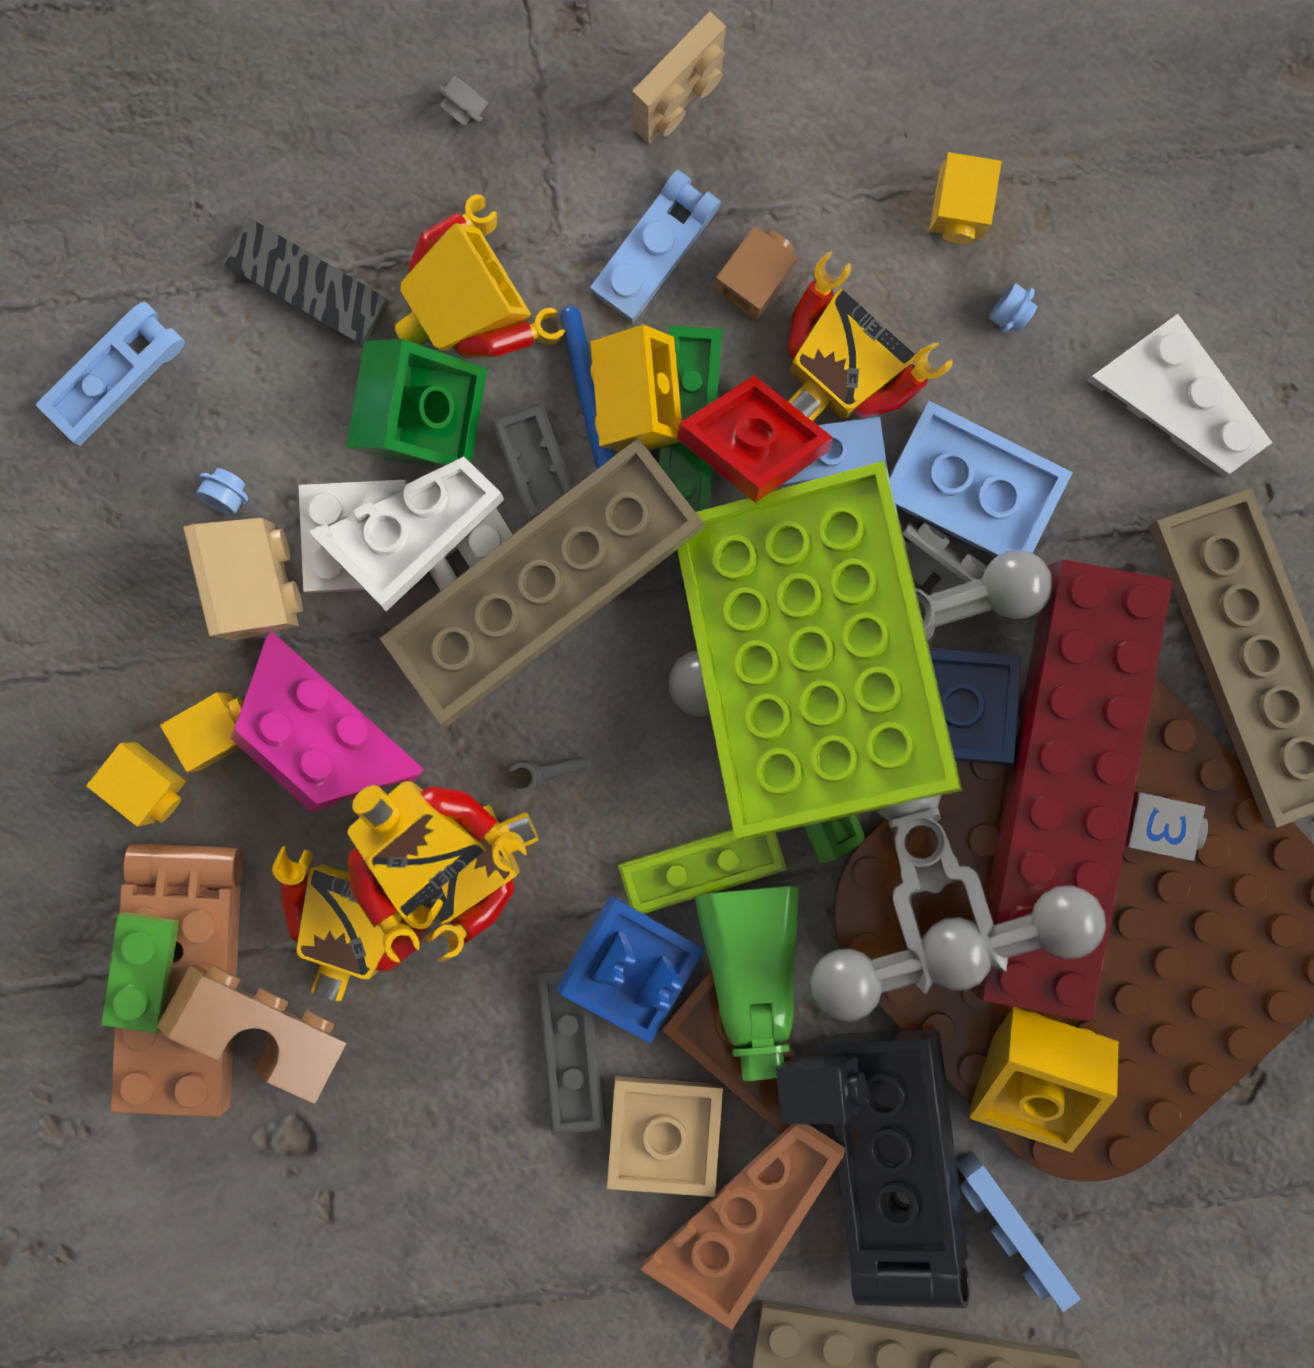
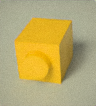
(965, 197)
(204, 731)
(138, 785)

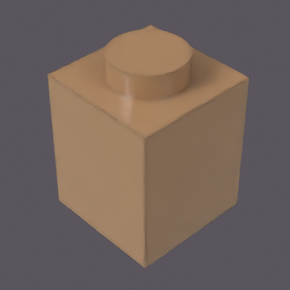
(756, 272)

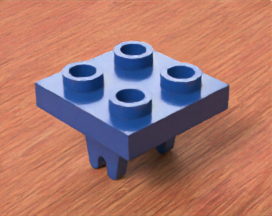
(630, 969)

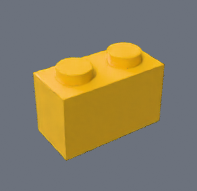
(636, 388)

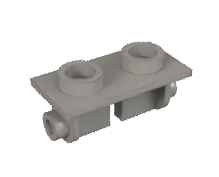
(929, 552)

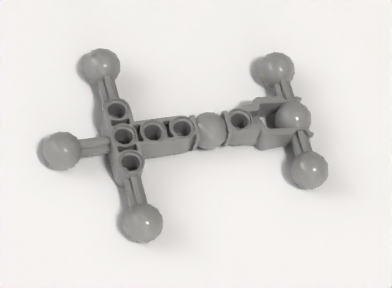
(954, 950)

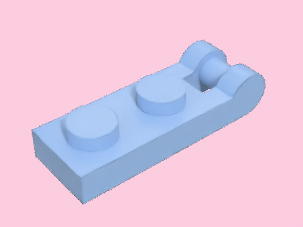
(654, 248)
(109, 374)

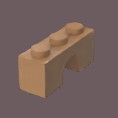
(213, 1010)

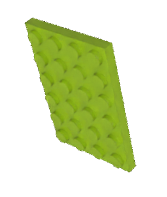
(815, 655)

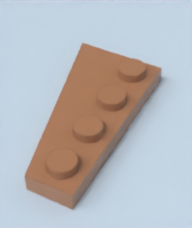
(740, 1233)

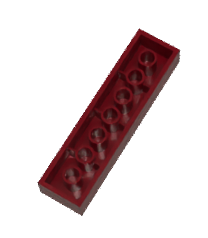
(1075, 770)

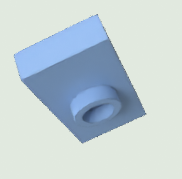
(852, 446)

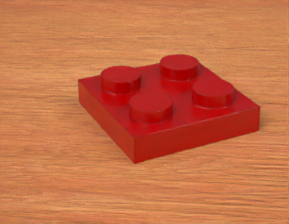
(754, 438)

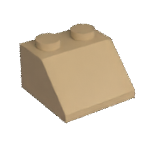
(243, 578)

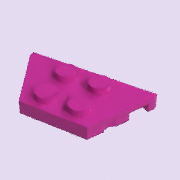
(313, 734)

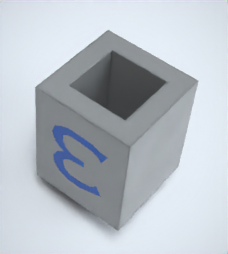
(1166, 826)

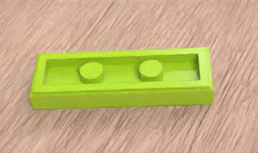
(699, 869)

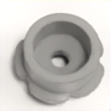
(462, 101)

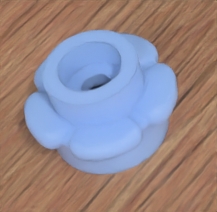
(1014, 308)
(222, 491)

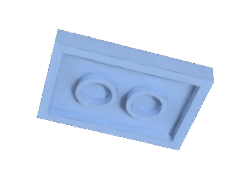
(975, 483)

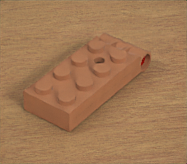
(203, 893)

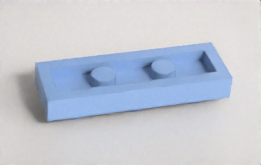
(1015, 1234)

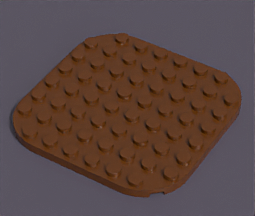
(1199, 956)

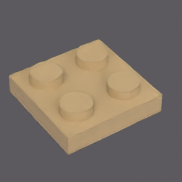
(686, 71)
(665, 1136)

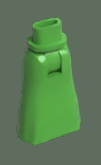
(752, 964)

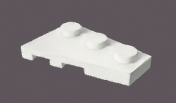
(1186, 396)
(406, 535)

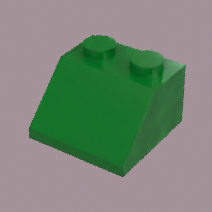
(415, 404)

